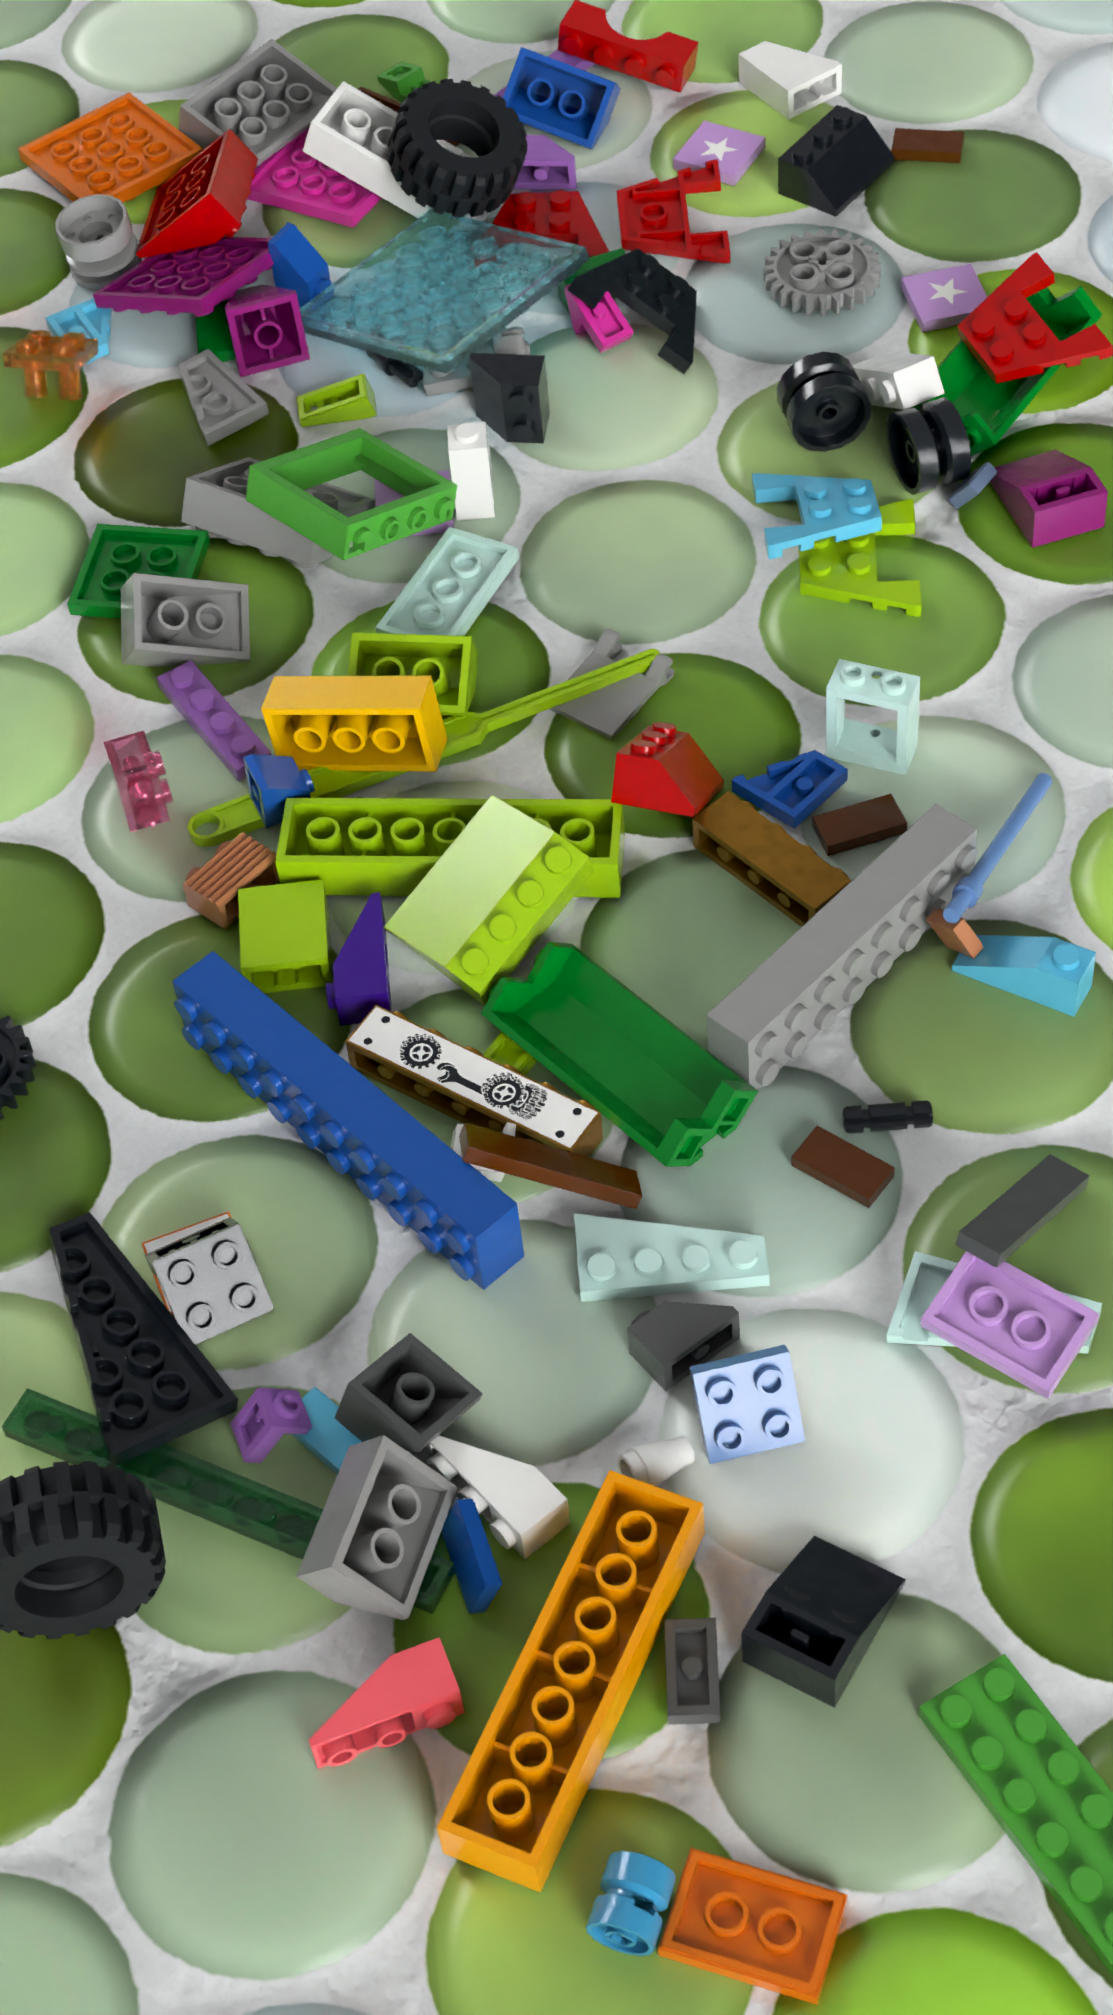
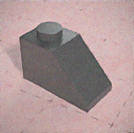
(680, 1337)

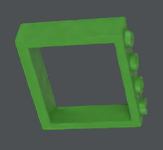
(280, 483)

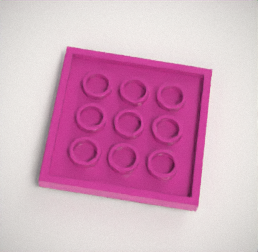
(310, 187)

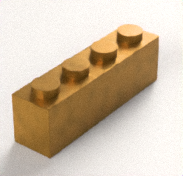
(766, 858)

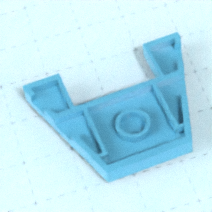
(826, 509)

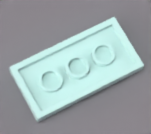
(450, 586)

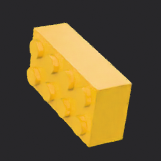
(356, 722)

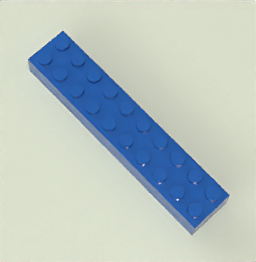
(350, 1121)

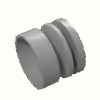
(97, 240)

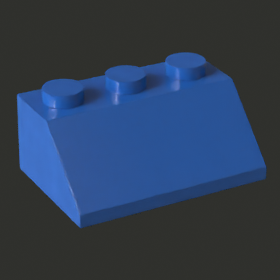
(560, 98)

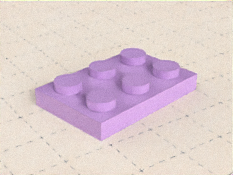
(1010, 1322)

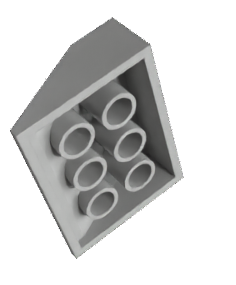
(261, 99)
(218, 505)

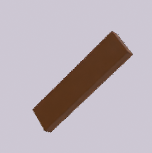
(549, 1166)

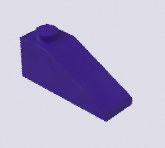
(362, 967)

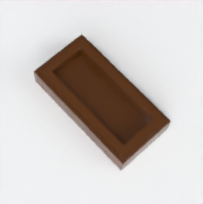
(927, 145)
(859, 824)
(843, 1166)

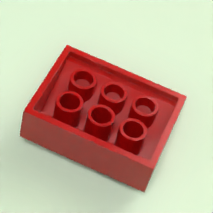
(201, 199)

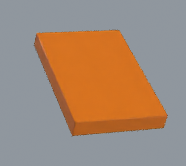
(753, 1925)

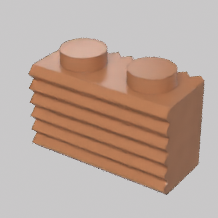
(236, 865)

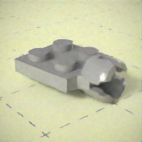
(506, 342)

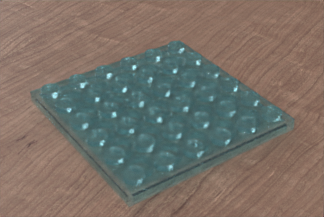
(440, 290)

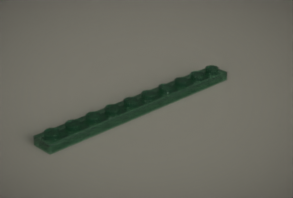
(192, 1485)

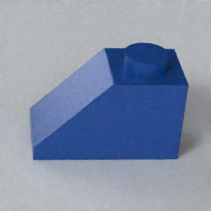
(298, 264)
(272, 781)

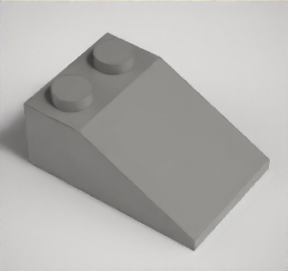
(183, 620)

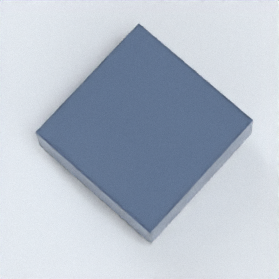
(972, 485)

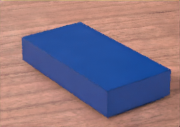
(471, 1556)

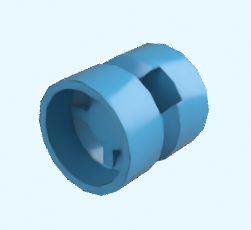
(628, 1910)

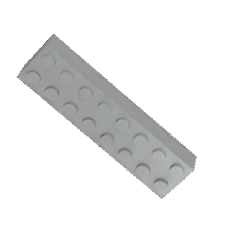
(841, 949)

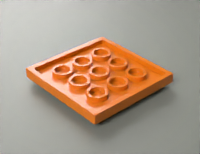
(110, 152)

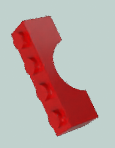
(659, 60)

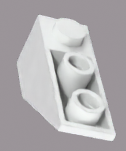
(509, 1494)

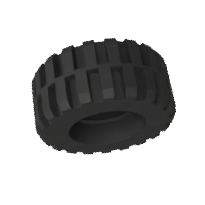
(467, 117)
(76, 1549)

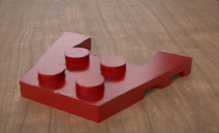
(552, 215)
(657, 221)
(1014, 339)

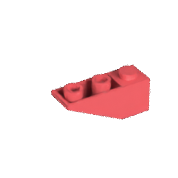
(399, 1698)

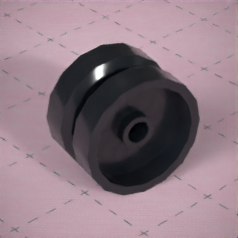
(823, 401)
(928, 445)

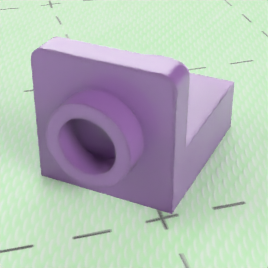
(265, 1420)

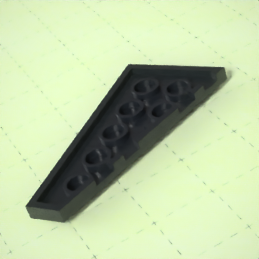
(137, 1360)

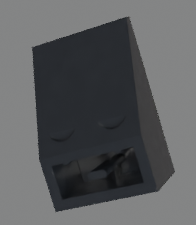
(819, 1619)

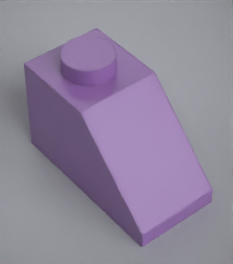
(546, 166)

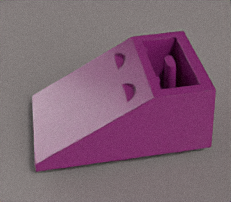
(1051, 496)

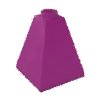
(266, 329)

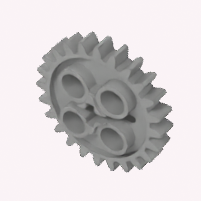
(822, 272)

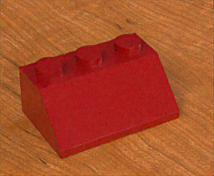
(664, 772)

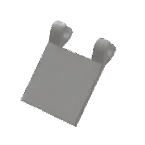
(614, 705)

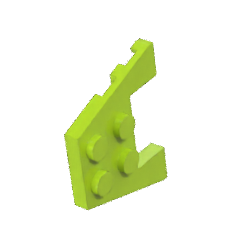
(850, 566)

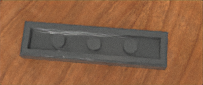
(1022, 1210)

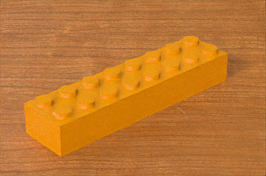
(572, 1682)

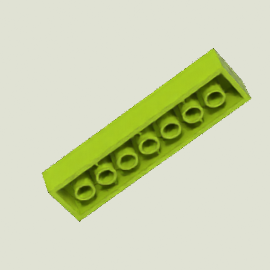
(395, 842)

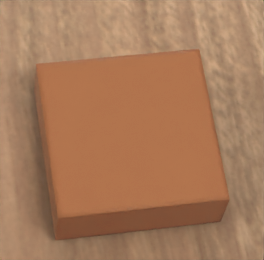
(955, 935)

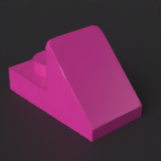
(604, 323)

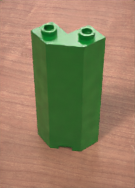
(991, 407)
(620, 1054)

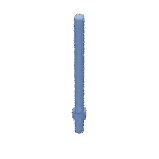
(970, 887)

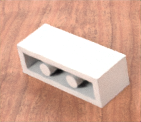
(899, 379)

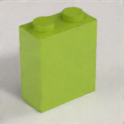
(285, 936)

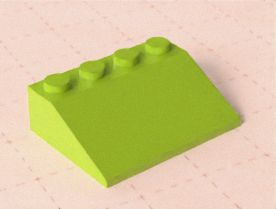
(490, 897)

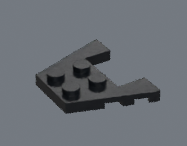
(652, 293)

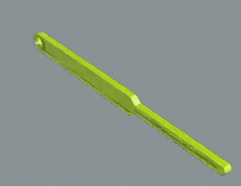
(462, 733)

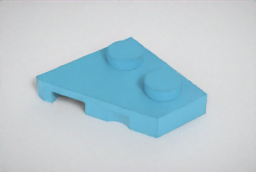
(84, 319)

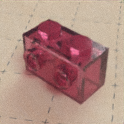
(137, 780)

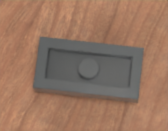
(692, 1671)

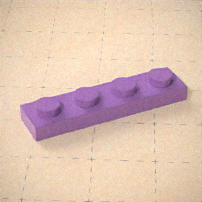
(211, 717)

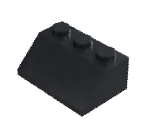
(833, 162)

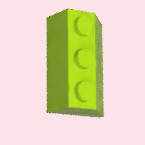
(445, 658)

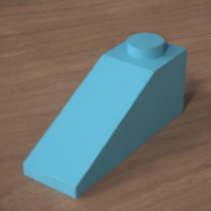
(1033, 968)

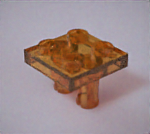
(53, 353)

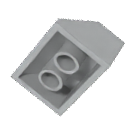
(377, 1529)

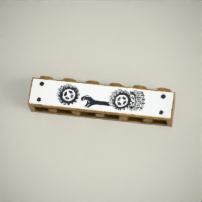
(468, 1084)

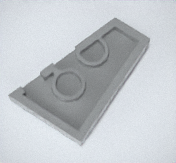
(219, 397)

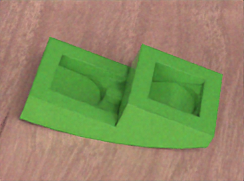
(402, 79)

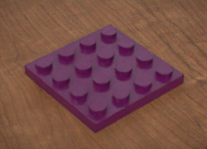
(188, 278)

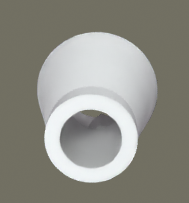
(656, 1460)

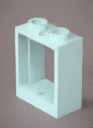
(869, 743)

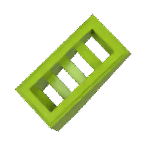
(348, 401)

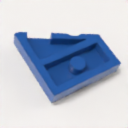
(793, 787)

